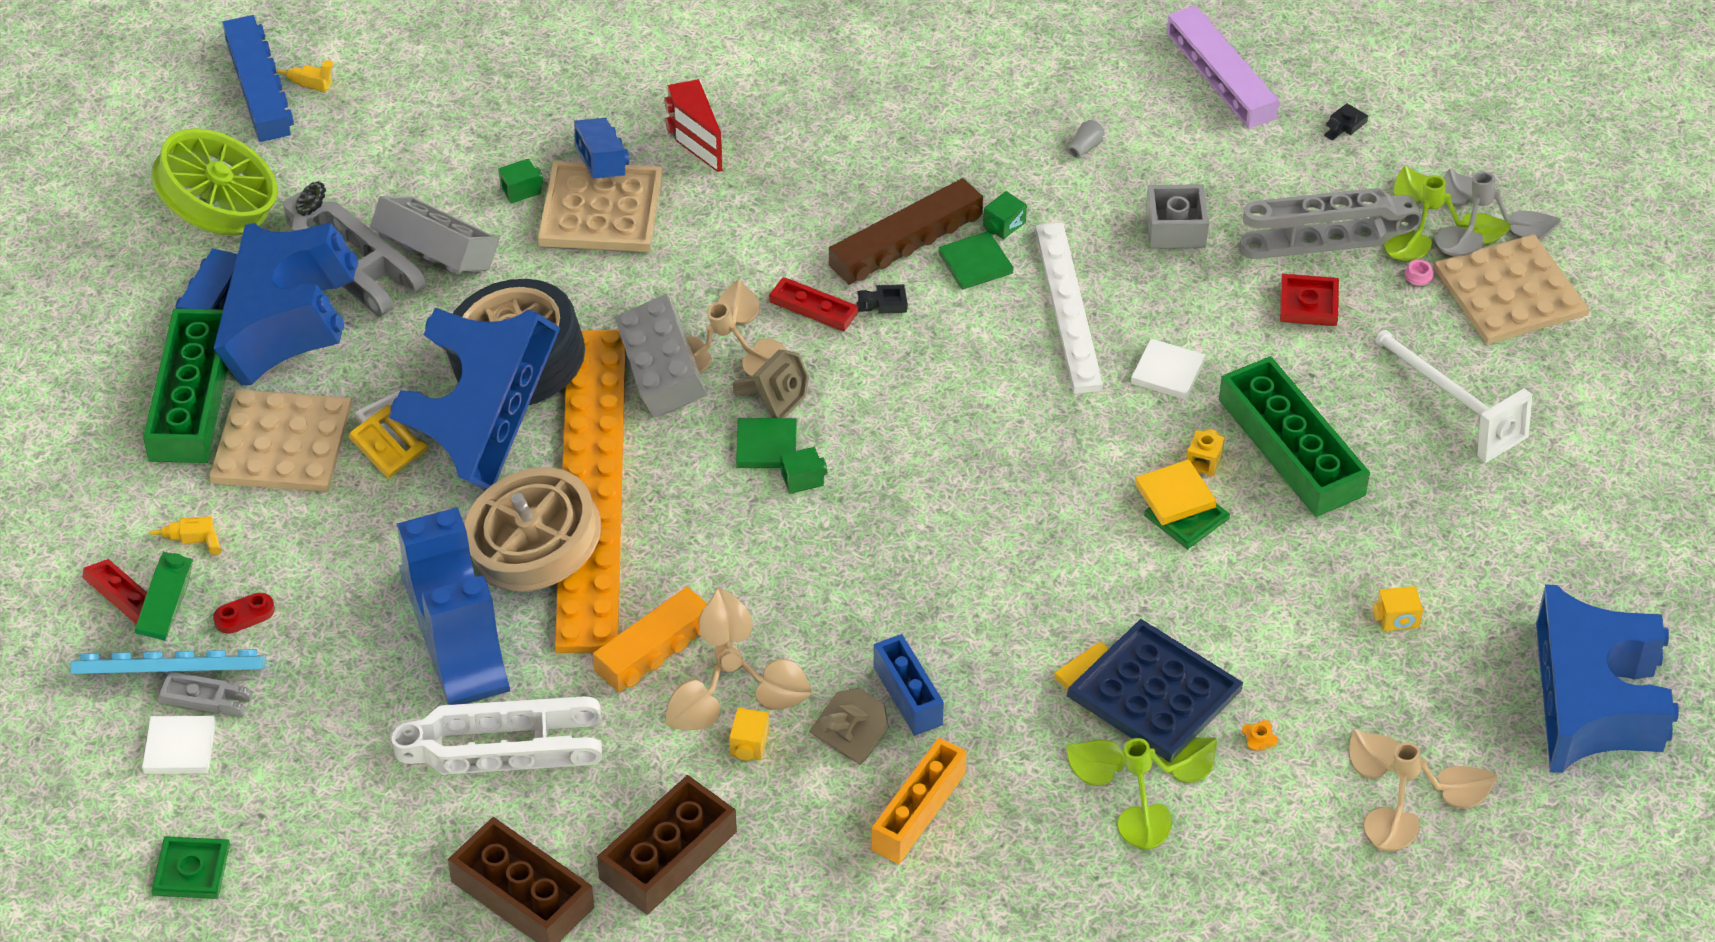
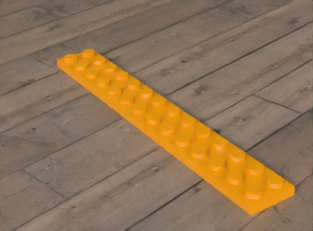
(594, 453)

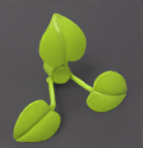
(1432, 192)
(1145, 825)

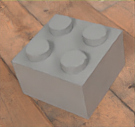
(1177, 216)

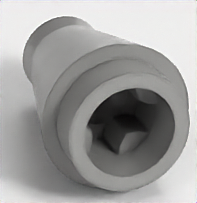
(1087, 137)

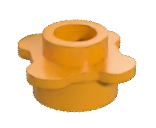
(1258, 742)

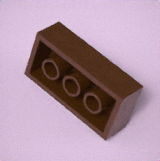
(667, 844)
(521, 883)

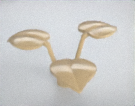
(733, 307)
(720, 623)
(1396, 829)

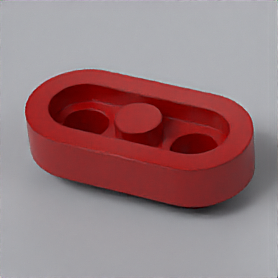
(243, 613)

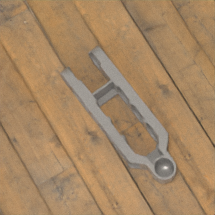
(1290, 214)
(378, 255)

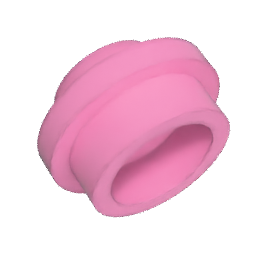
(1419, 273)

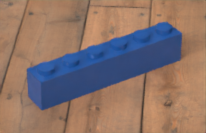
(258, 78)

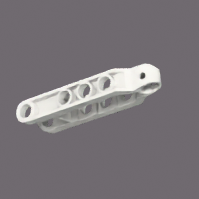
(426, 745)

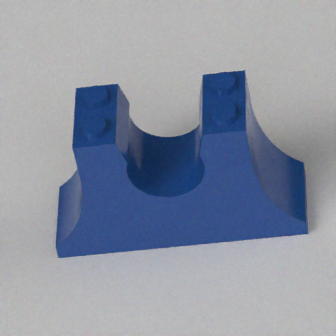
(278, 298)
(494, 391)
(452, 607)
(1579, 667)

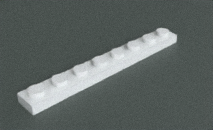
(1069, 308)

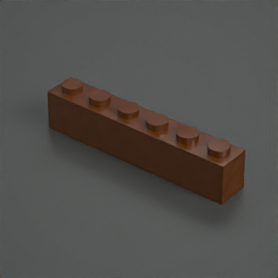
(905, 231)

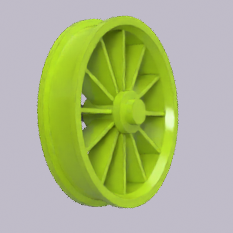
(213, 181)

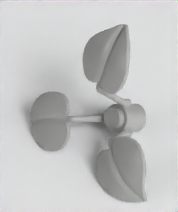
(1481, 191)

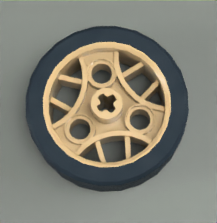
(513, 297)

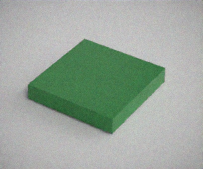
(975, 260)
(763, 440)
(1192, 528)
(190, 867)

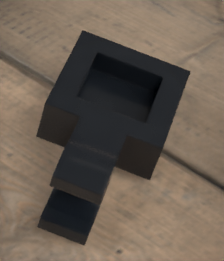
(1345, 119)
(886, 297)

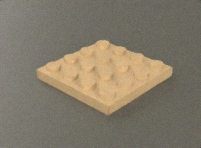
(600, 211)
(1511, 289)
(281, 440)

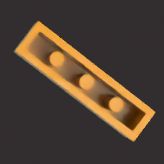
(650, 640)
(918, 800)

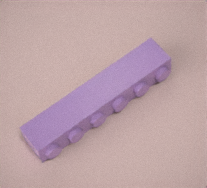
(1222, 67)

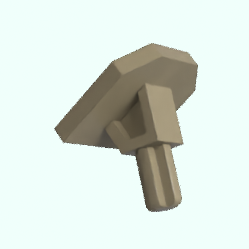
(779, 381)
(852, 724)

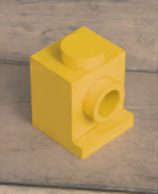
(1207, 446)

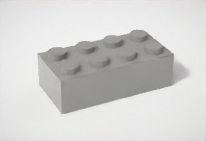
(434, 234)
(660, 356)

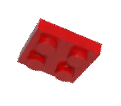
(1309, 299)

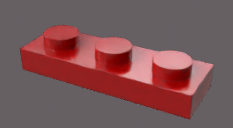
(813, 304)
(116, 587)

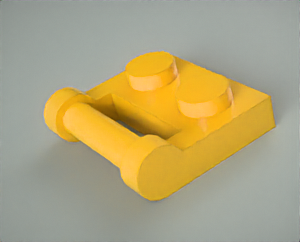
(382, 447)

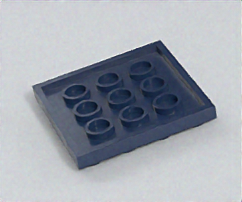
(1155, 689)

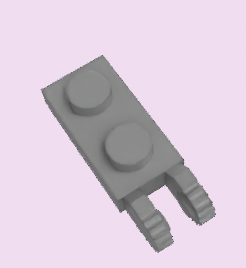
(203, 694)

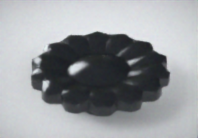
(310, 198)

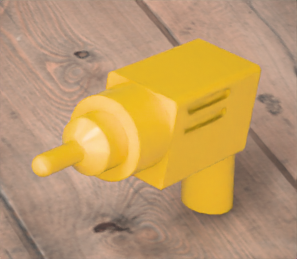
(311, 76)
(192, 531)

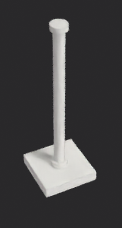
(1499, 426)

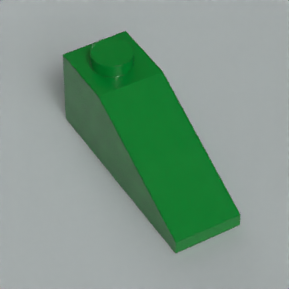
(164, 595)

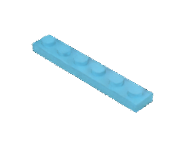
(154, 662)

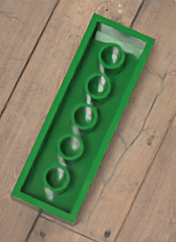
(186, 390)
(1294, 436)

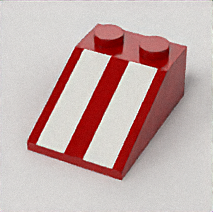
(694, 122)

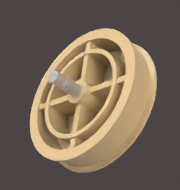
(532, 529)

